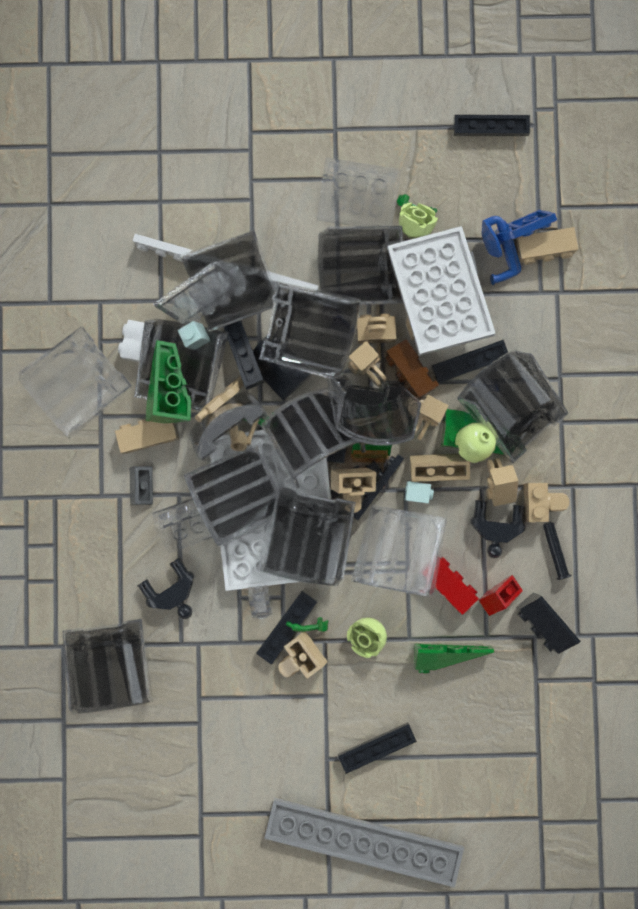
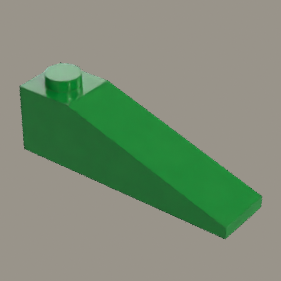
(167, 390)
(453, 422)
(439, 656)

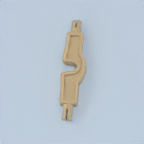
(220, 399)

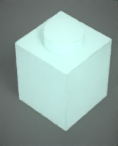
(194, 335)
(418, 492)

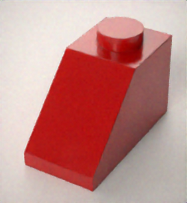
(500, 596)

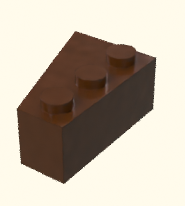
(410, 369)

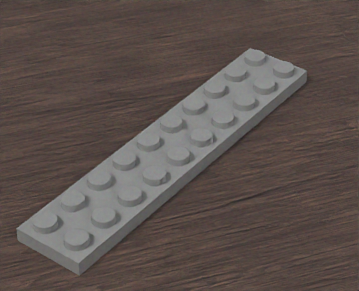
(364, 842)

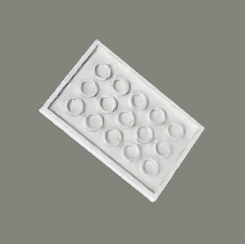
(441, 291)

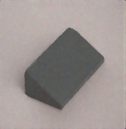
(141, 485)

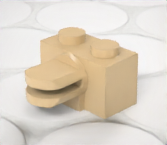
(376, 329)
(363, 361)
(430, 413)
(501, 483)
(353, 484)
(540, 502)
(302, 656)

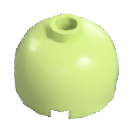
(417, 220)
(475, 442)
(367, 637)

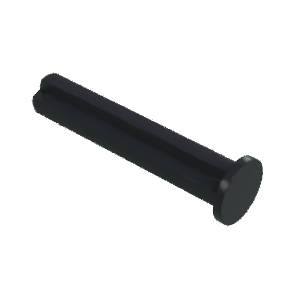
(556, 551)

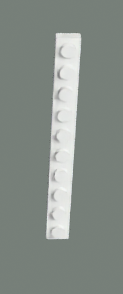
(162, 249)

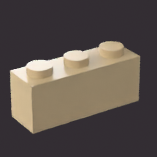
(546, 245)
(144, 435)
(439, 467)

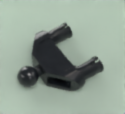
(497, 531)
(174, 594)

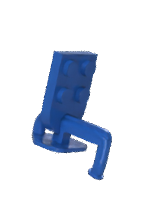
(506, 233)

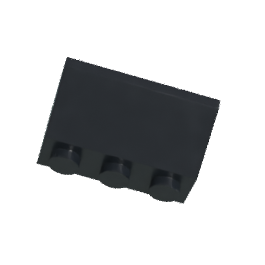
(280, 378)
(547, 624)

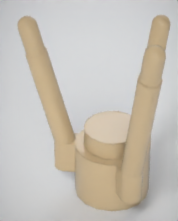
(239, 439)

